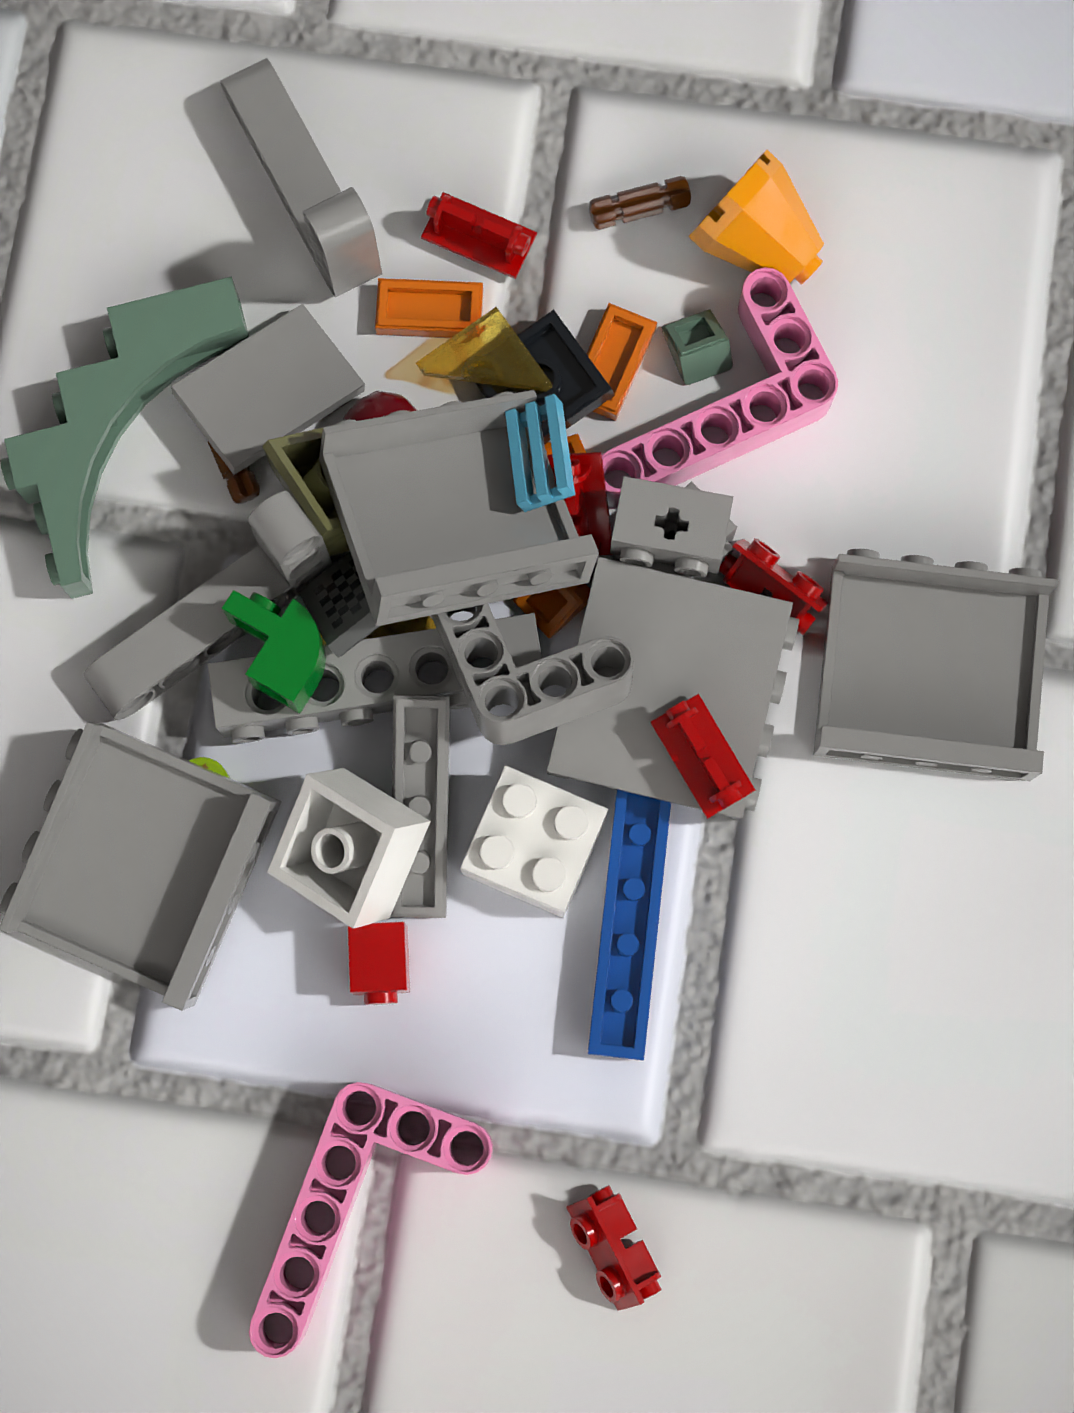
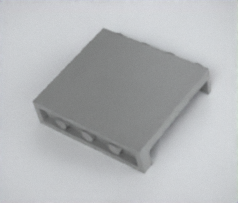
(438, 513)
(683, 643)
(933, 665)
(139, 862)

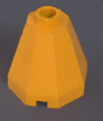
(762, 224)

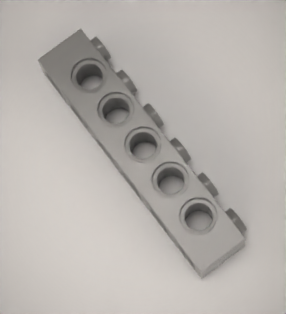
(400, 654)

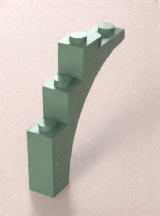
(148, 348)

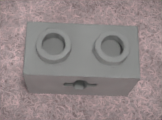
(700, 528)

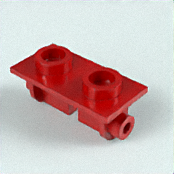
(477, 234)
(590, 503)
(759, 570)
(702, 756)
(623, 1273)

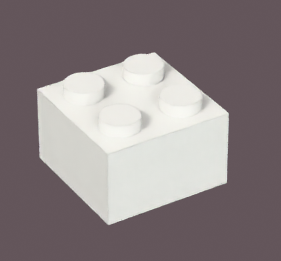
(534, 841)
(348, 847)

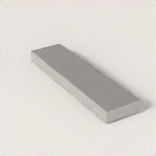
(422, 784)

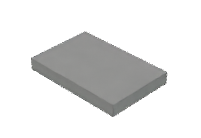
(267, 388)

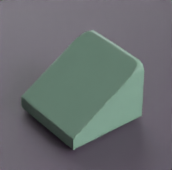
(698, 347)

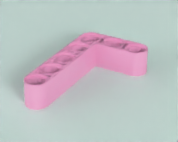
(733, 412)
(341, 1194)

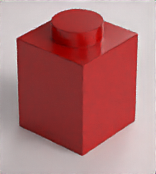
(379, 962)

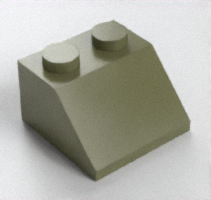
(298, 469)

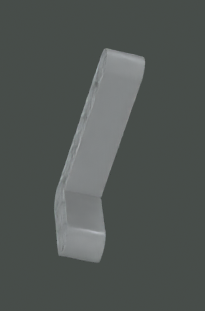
(328, 220)
(196, 627)
(524, 685)

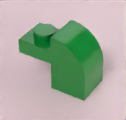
(292, 650)

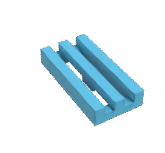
(532, 418)

